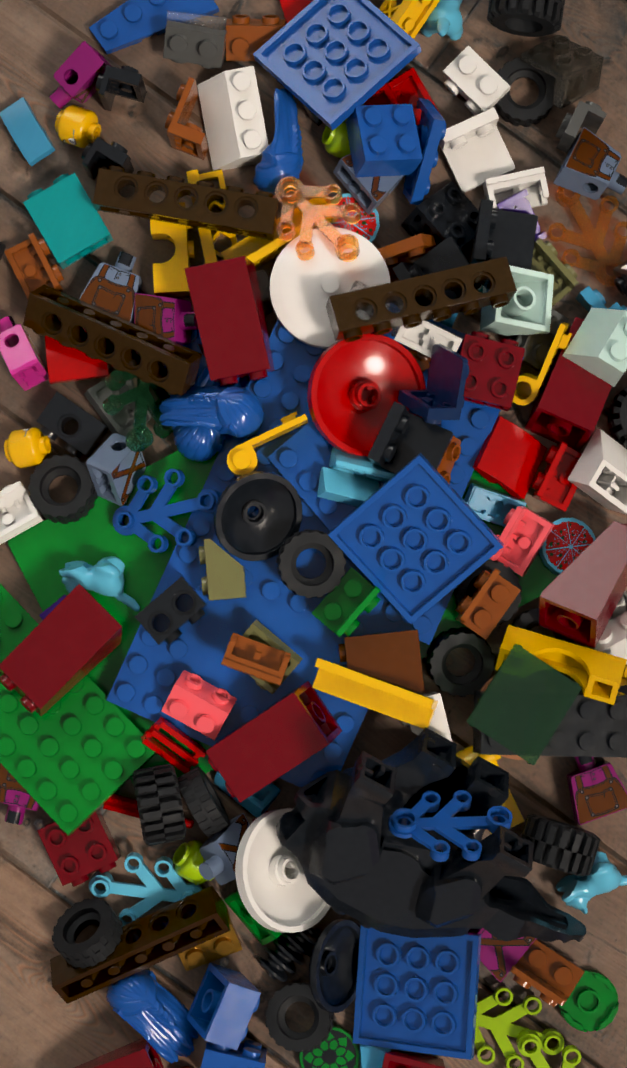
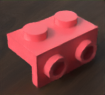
(522, 539)
(199, 704)

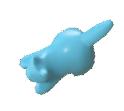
(445, 20)
(104, 578)
(602, 879)

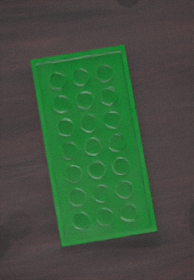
(75, 750)

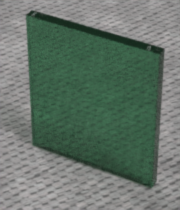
(524, 704)

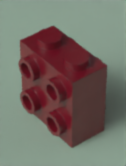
(492, 370)
(83, 851)

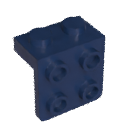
(444, 388)

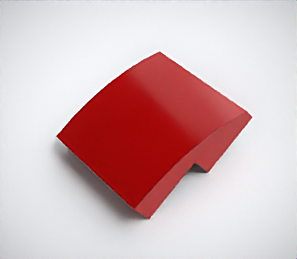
(403, 90)
(70, 364)
(510, 458)

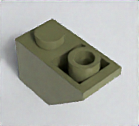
(224, 574)

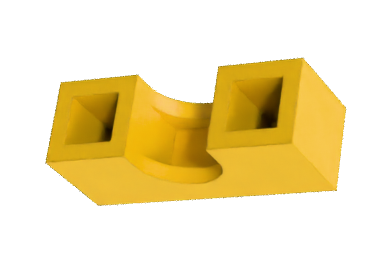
(170, 276)

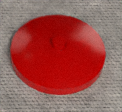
(356, 388)

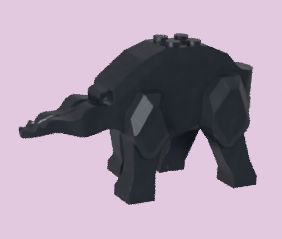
(392, 881)

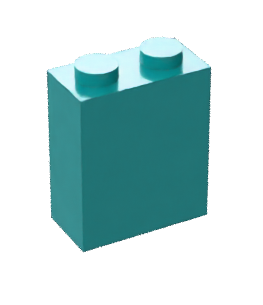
(67, 220)

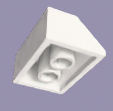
(233, 118)

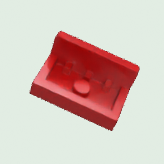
(552, 484)

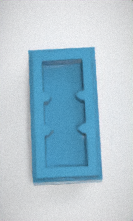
(490, 504)

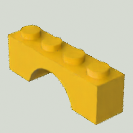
(594, 671)

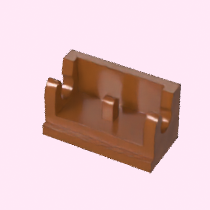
(256, 659)

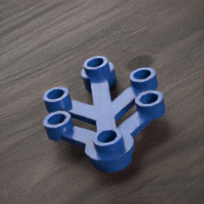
(161, 511)
(408, 824)

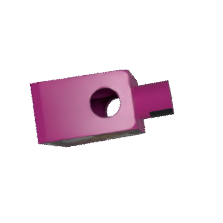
(21, 355)

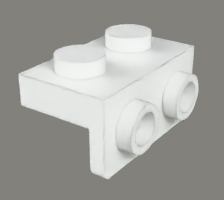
(474, 81)
(16, 511)

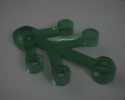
(139, 436)

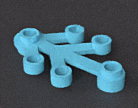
(151, 892)

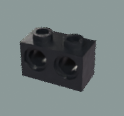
(167, 604)

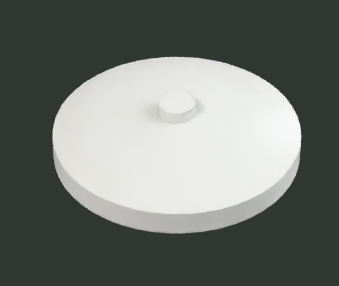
(303, 287)
(274, 880)

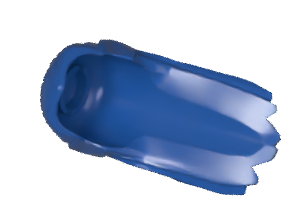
(284, 154)
(217, 408)
(201, 442)
(153, 1014)

